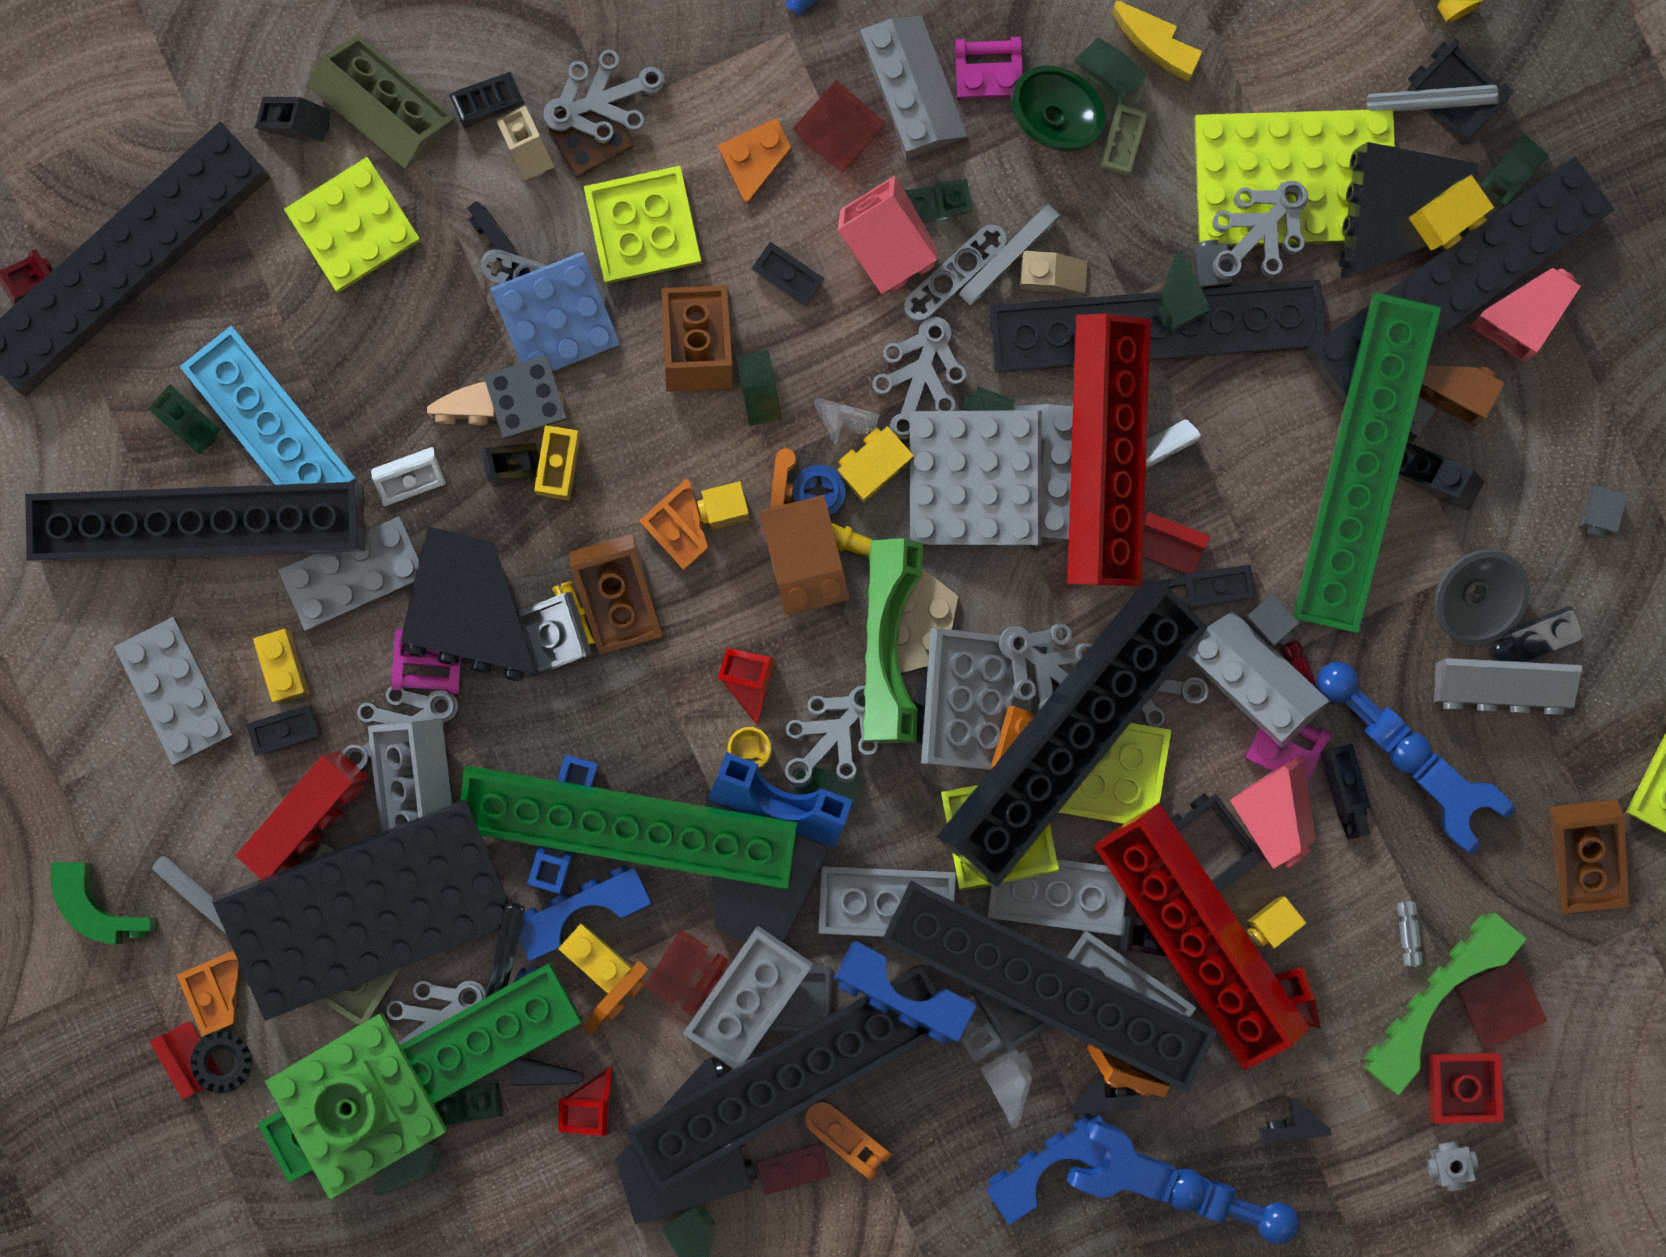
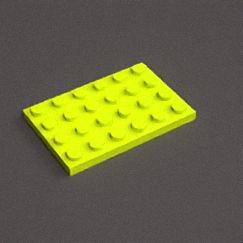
(1277, 148)

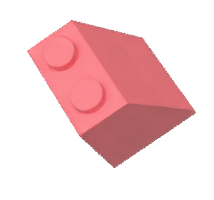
(887, 236)
(1528, 315)
(1279, 813)

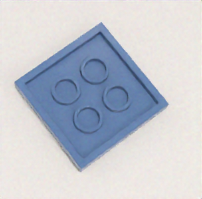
(556, 313)

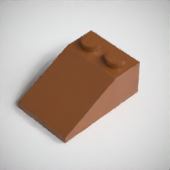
(696, 338)
(1461, 391)
(804, 555)
(615, 594)
(1590, 856)

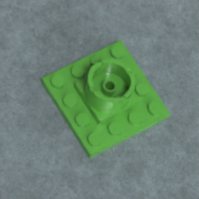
(387, 1101)

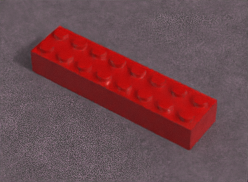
(1109, 450)
(1202, 937)

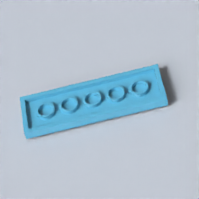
(262, 413)

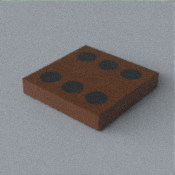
(584, 151)

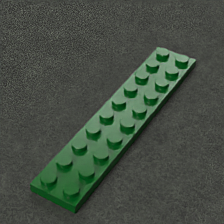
(1366, 461)
(631, 827)
(463, 1048)

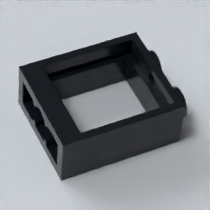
(1243, 864)

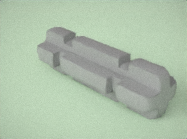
(1409, 934)

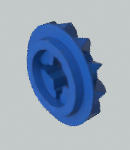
(830, 480)

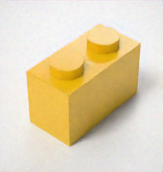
(1451, 213)
(557, 462)
(874, 463)
(724, 506)
(281, 666)
(1274, 923)
(595, 957)

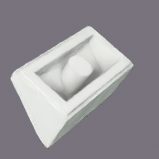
(1170, 442)
(408, 476)

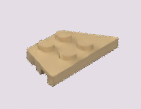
(927, 608)

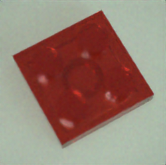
(839, 126)
(1501, 1003)

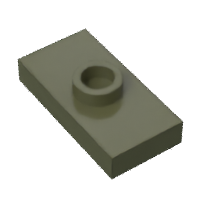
(1124, 140)

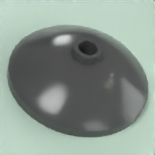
(1492, 607)

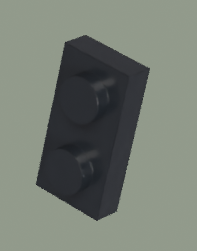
(788, 274)
(283, 730)

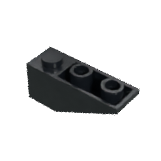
(1440, 476)

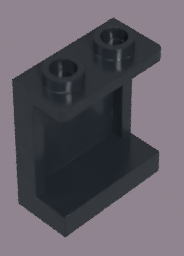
(1452, 70)

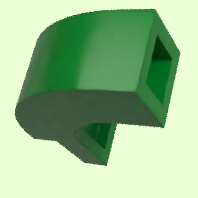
(75, 900)

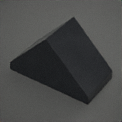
(510, 463)
(1138, 938)

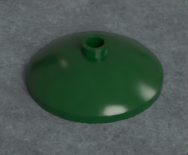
(1057, 108)

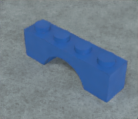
(746, 791)
(550, 864)
(622, 894)
(865, 973)
(1016, 1191)

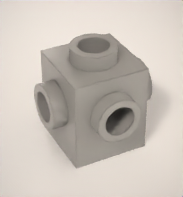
(1440, 1163)

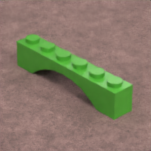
(893, 575)
(1399, 1055)

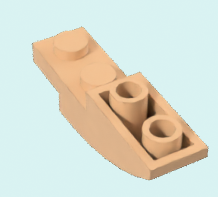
(466, 403)

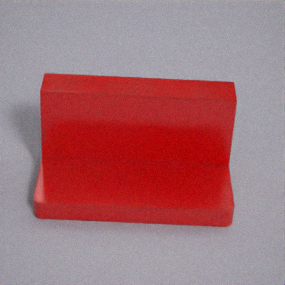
(1172, 543)
(175, 1053)

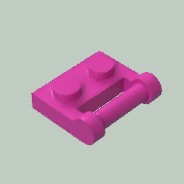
(987, 79)
(419, 681)
(1271, 756)

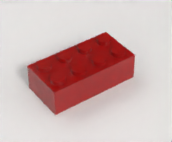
(303, 815)

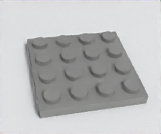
(976, 477)
(969, 697)

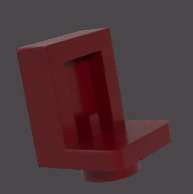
(24, 275)

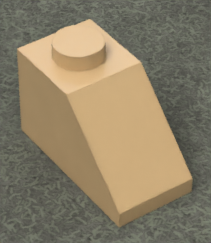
(524, 143)
(1052, 273)

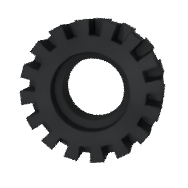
(217, 1041)

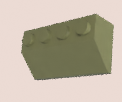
(380, 100)

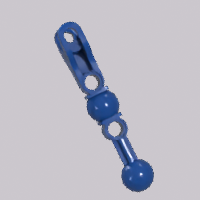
(1413, 755)
(1180, 1188)

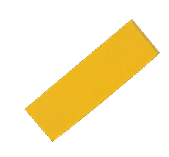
(1156, 40)

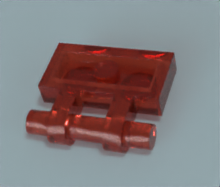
(677, 967)

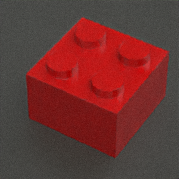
(1465, 1087)

